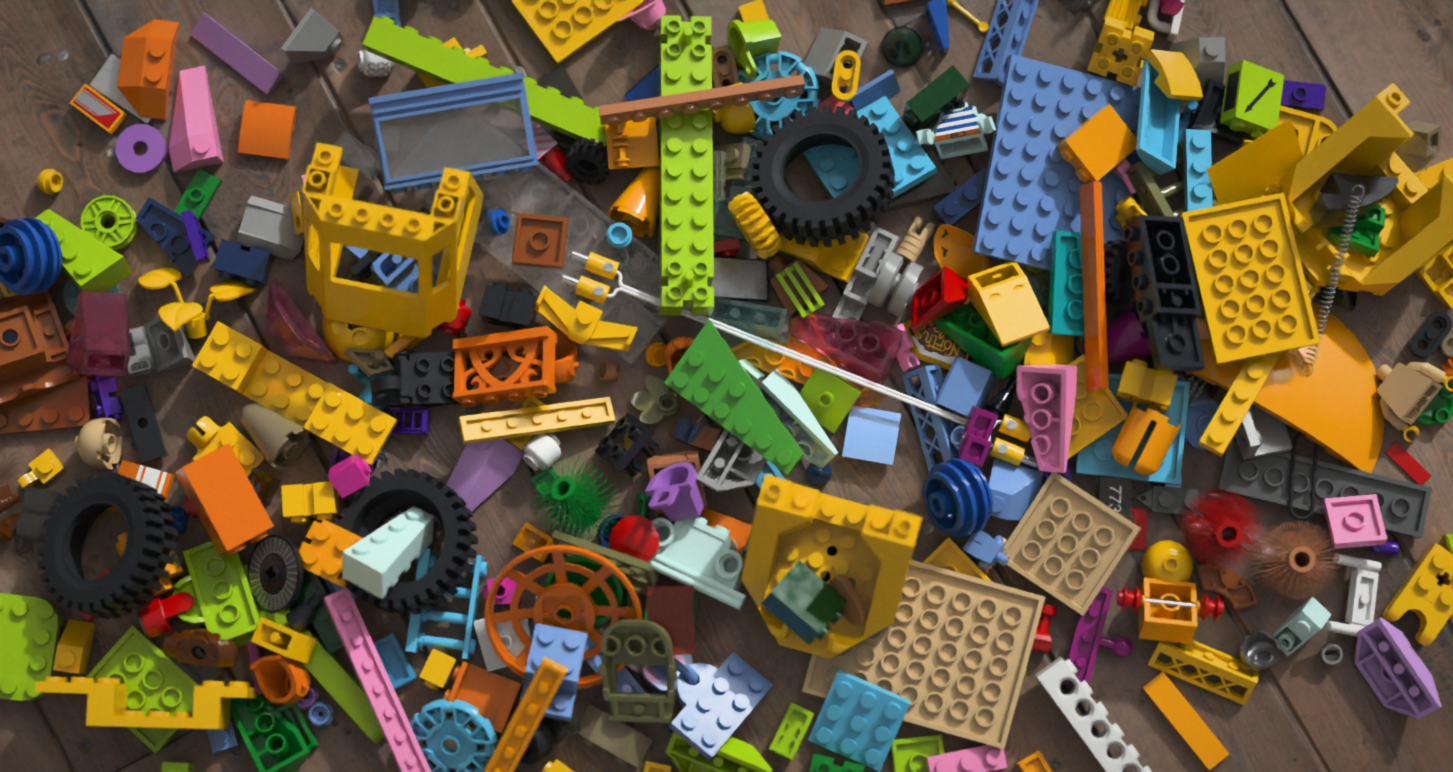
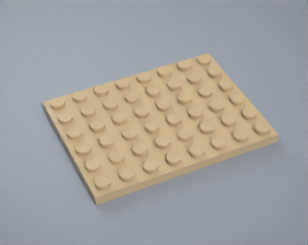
(951, 652)

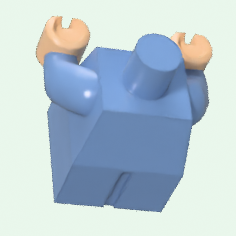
(986, 550)

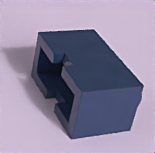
(235, 261)

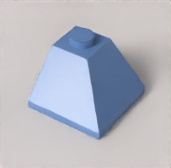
(1013, 489)

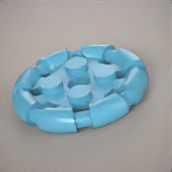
(785, 107)
(455, 729)

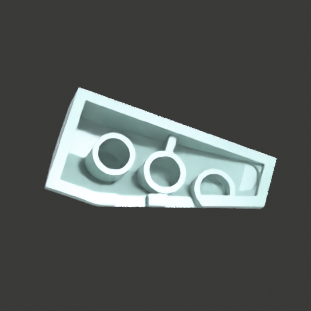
(797, 419)

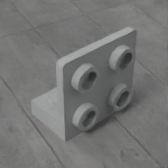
(1261, 435)

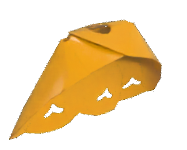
(959, 255)

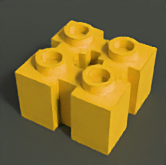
(1126, 65)
(1146, 385)
(310, 502)

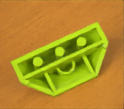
(731, 757)

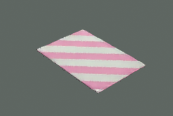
(543, 141)

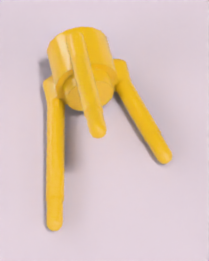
(1127, 209)

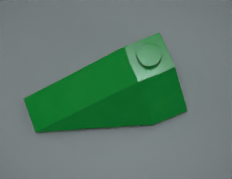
(976, 339)
(269, 736)

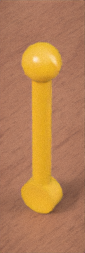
(982, 26)

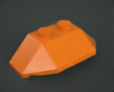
(148, 68)

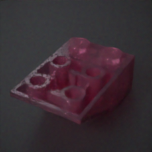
(100, 335)

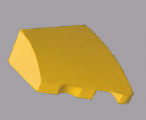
(1438, 274)

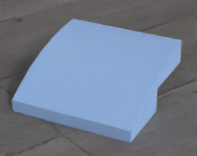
(871, 435)

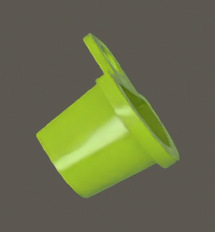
(750, 40)

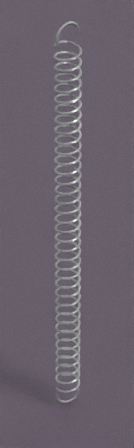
(1336, 269)

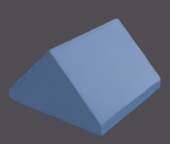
(965, 387)

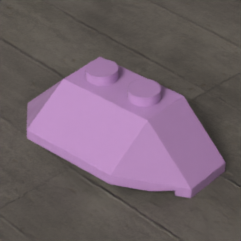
(1395, 670)

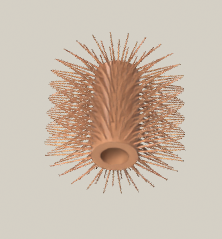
(1296, 570)

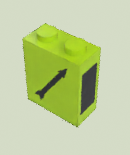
(1251, 98)

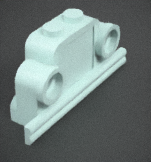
(700, 558)

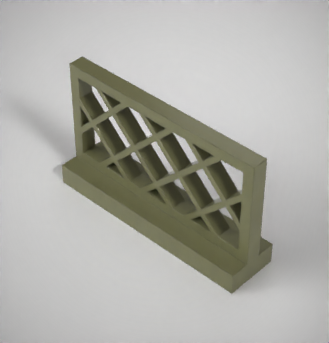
(637, 571)

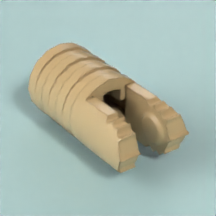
(913, 244)

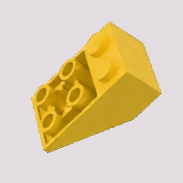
(1007, 303)

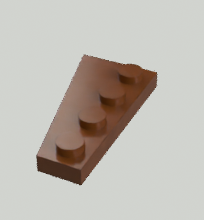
(48, 410)

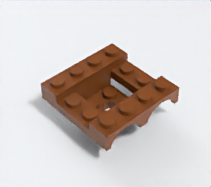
(40, 352)

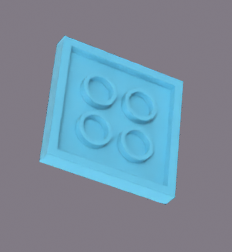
(859, 720)

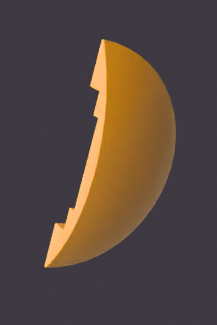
(1332, 405)

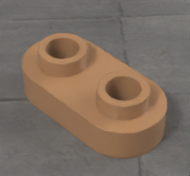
(726, 71)

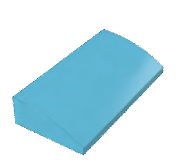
(1157, 124)

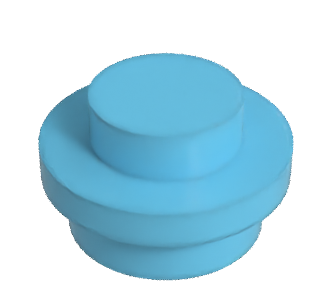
(619, 235)

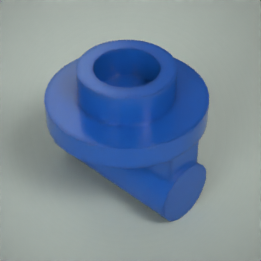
(496, 222)
(181, 519)

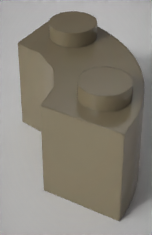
(614, 736)

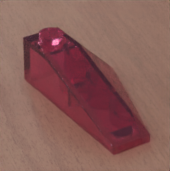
(857, 345)

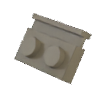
(736, 160)

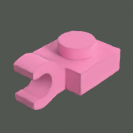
(905, 357)

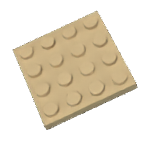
(1069, 543)

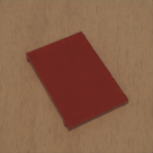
(674, 611)

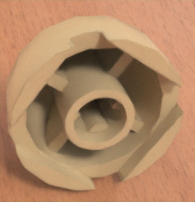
(99, 443)

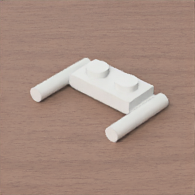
(1360, 597)

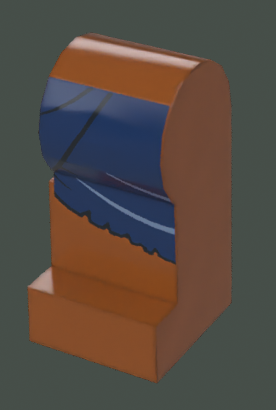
(695, 434)

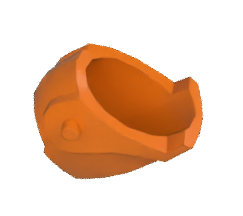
(565, 359)
(282, 679)

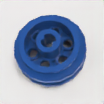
(29, 256)
(957, 497)

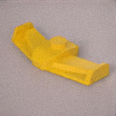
(584, 323)

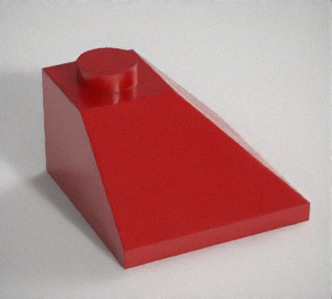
(938, 297)

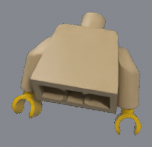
(1408, 391)

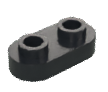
(1429, 335)

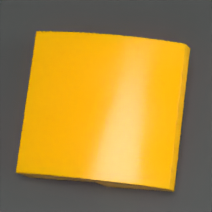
(1175, 75)

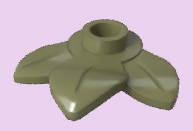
(651, 401)

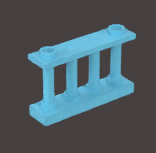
(417, 639)

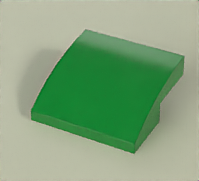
(1364, 235)

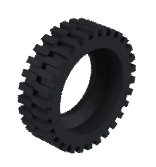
(838, 215)
(426, 492)
(143, 556)

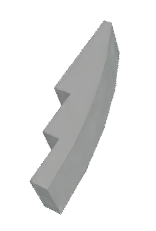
(865, 274)

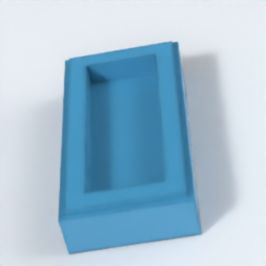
(395, 661)

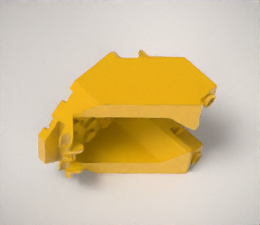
(1415, 218)
(801, 525)

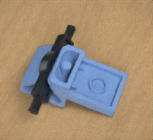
(386, 269)

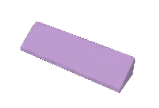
(236, 54)

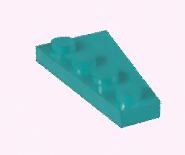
(1066, 285)

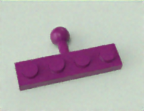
(1089, 637)

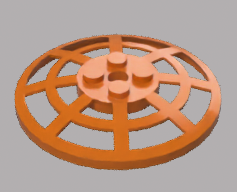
(556, 597)

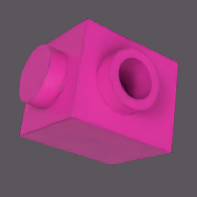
(350, 475)
(504, 593)

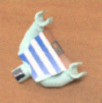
(958, 131)

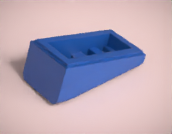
(937, 17)

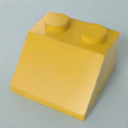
(1049, 349)

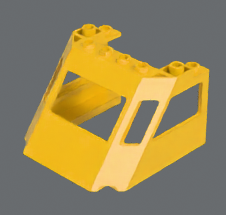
(341, 221)

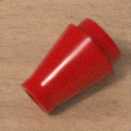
(554, 161)

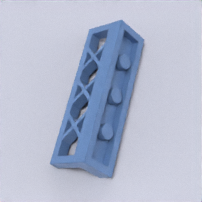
(1012, 36)
(931, 381)

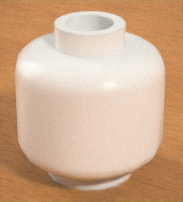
(542, 451)

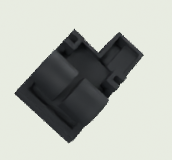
(418, 380)

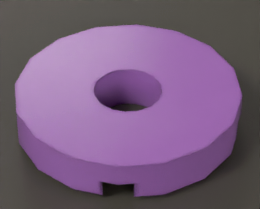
(131, 138)

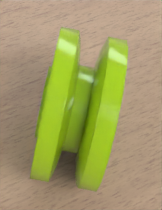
(105, 208)

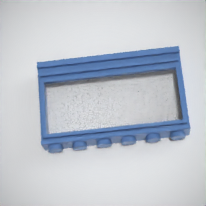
(456, 126)

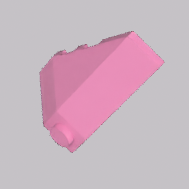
(194, 128)
(1048, 406)

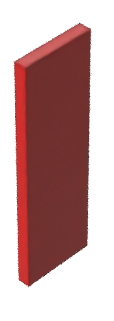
(1407, 463)

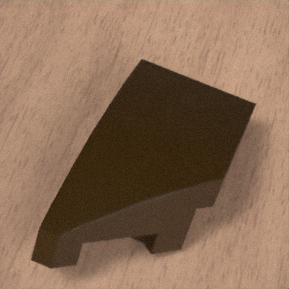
(264, 485)

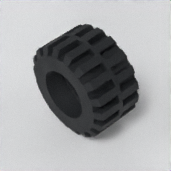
(1114, 255)

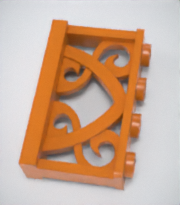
(497, 343)

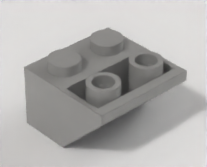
(826, 49)

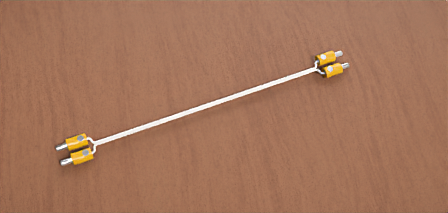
(600, 292)

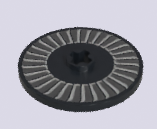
(275, 573)

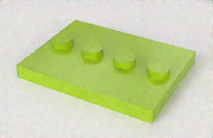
(152, 683)

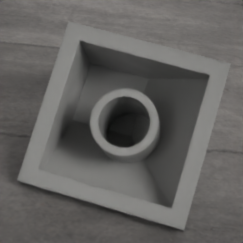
(312, 39)
(1205, 56)

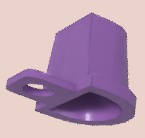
(676, 492)

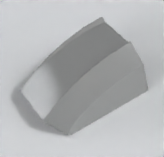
(269, 228)

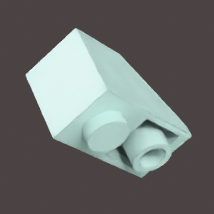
(1301, 626)

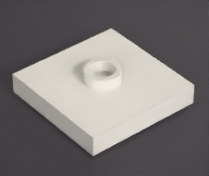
(508, 638)

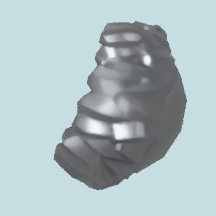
(1259, 651)

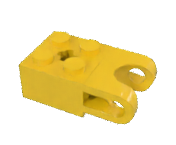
(1423, 595)

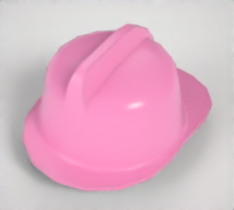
(647, 15)

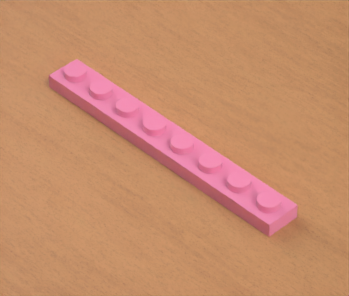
(375, 682)

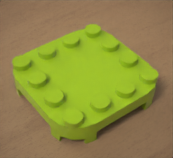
(27, 644)

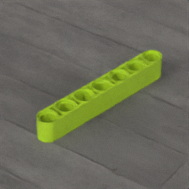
(337, 682)

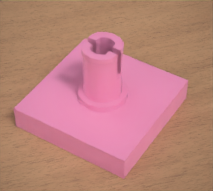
(1354, 521)

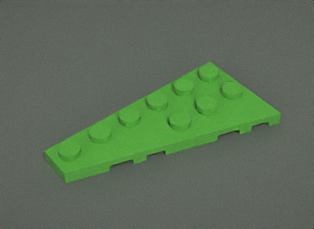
(725, 392)

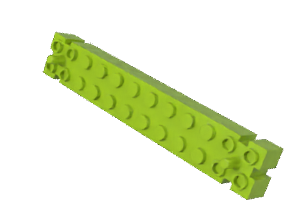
(686, 170)

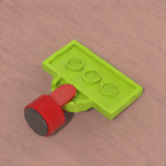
(212, 596)

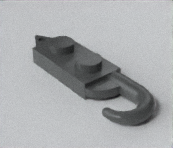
(1170, 500)

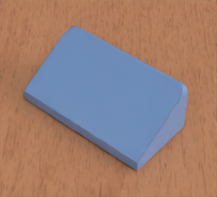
(881, 86)

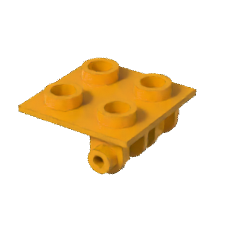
(632, 144)

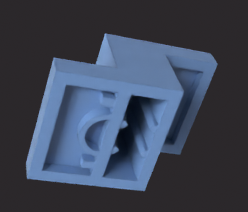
(566, 649)

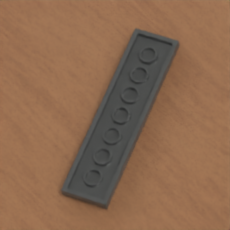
(1268, 480)

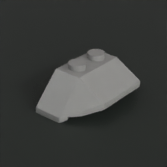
(731, 465)

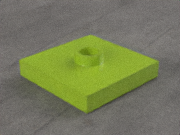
(829, 398)

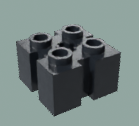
(507, 307)

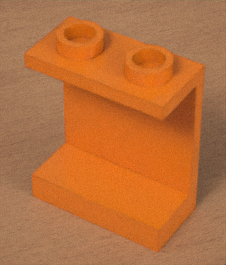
(487, 691)

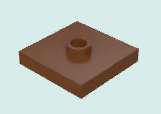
(540, 241)

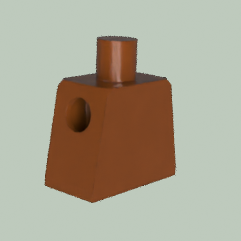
(778, 265)

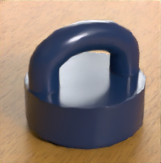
(817, 475)

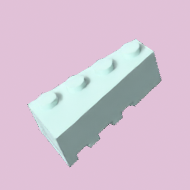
(388, 551)

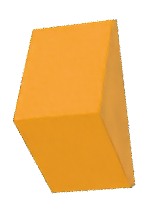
(532, 538)

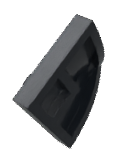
(1209, 114)

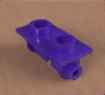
(105, 406)

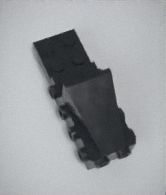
(1163, 290)

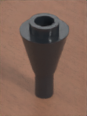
(1001, 402)
(302, 615)

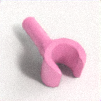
(1120, 170)

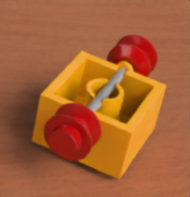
(1168, 609)

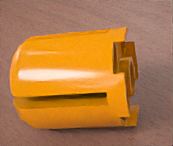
(1156, 446)

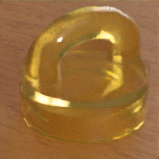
(869, 398)

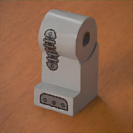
(141, 357)

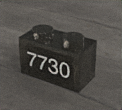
(1117, 495)

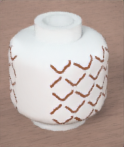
(373, 65)

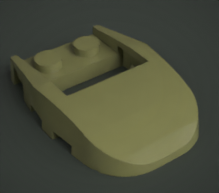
(637, 644)

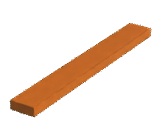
(1094, 286)

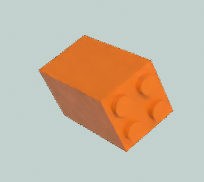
(224, 500)

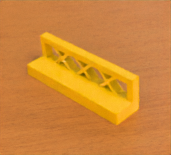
(1207, 662)

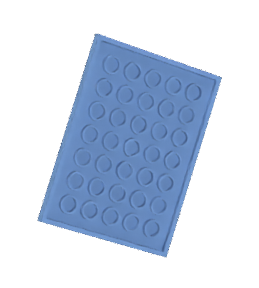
(1026, 180)

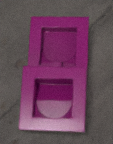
(976, 435)

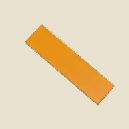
(1185, 720)

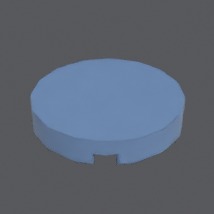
(1198, 418)

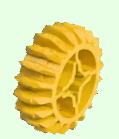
(755, 225)

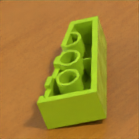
(85, 259)

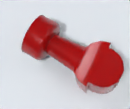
(1042, 639)

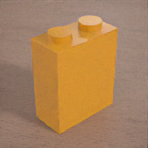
(1098, 145)

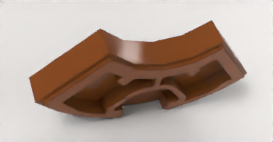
(1228, 584)

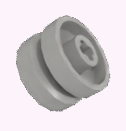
(895, 284)

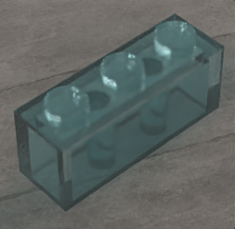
(752, 318)

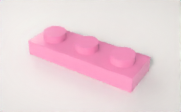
(975, 759)

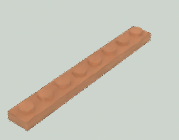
(693, 101)

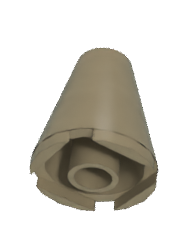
(274, 435)

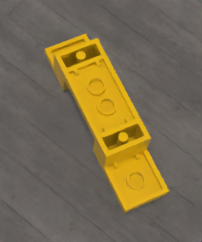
(294, 393)
(109, 701)

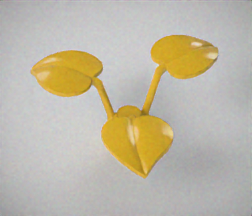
(190, 314)

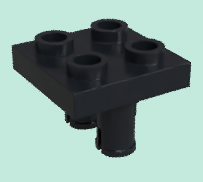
(625, 442)

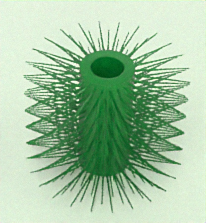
(576, 500)

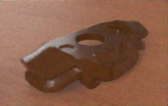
(218, 651)

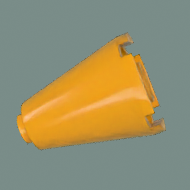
(639, 203)

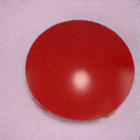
(635, 537)

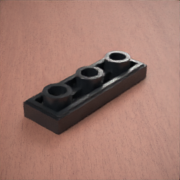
(139, 408)

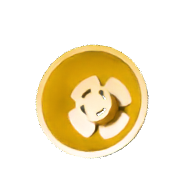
(340, 336)

